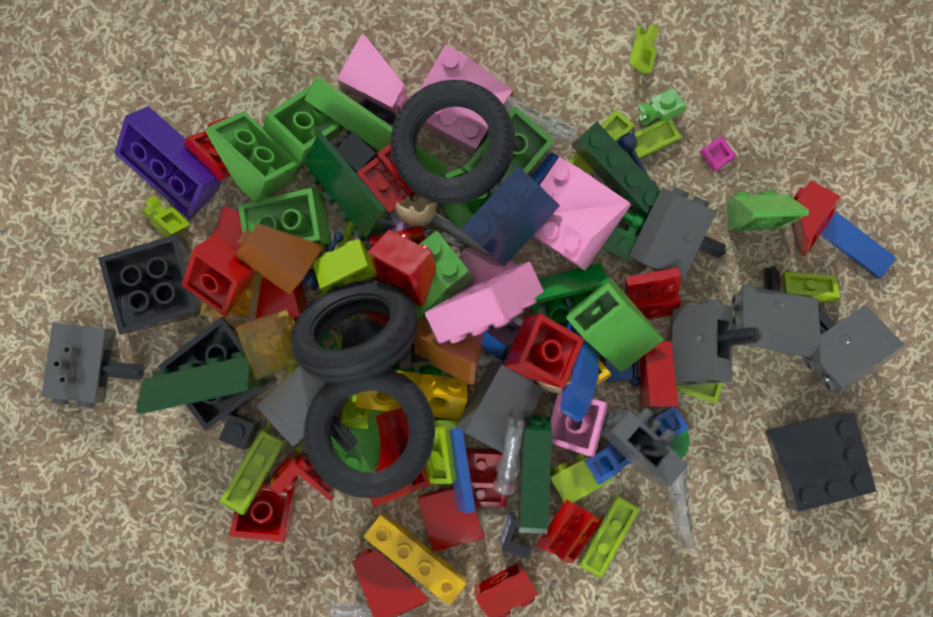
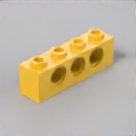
(445, 395)
(415, 558)

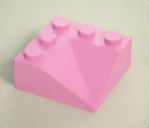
(458, 124)
(584, 217)
(485, 304)

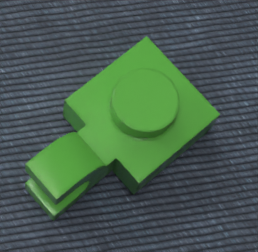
(661, 106)

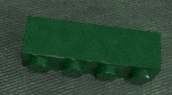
(617, 169)

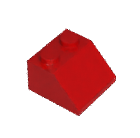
(821, 207)
(404, 265)
(217, 274)
(544, 351)
(505, 591)

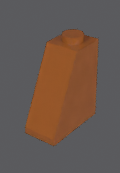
(277, 255)
(456, 358)

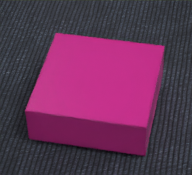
(717, 154)

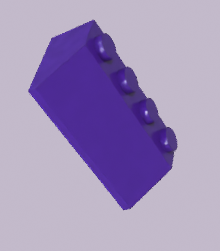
(163, 161)

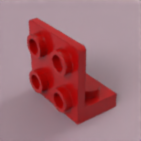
(298, 463)

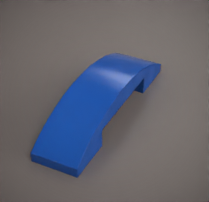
(578, 394)
(609, 462)

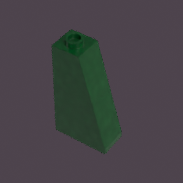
(534, 475)

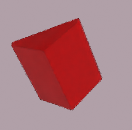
(267, 516)

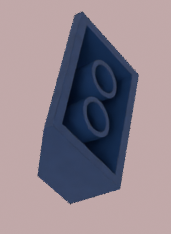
(511, 216)

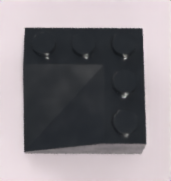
(147, 285)
(215, 341)
(821, 460)

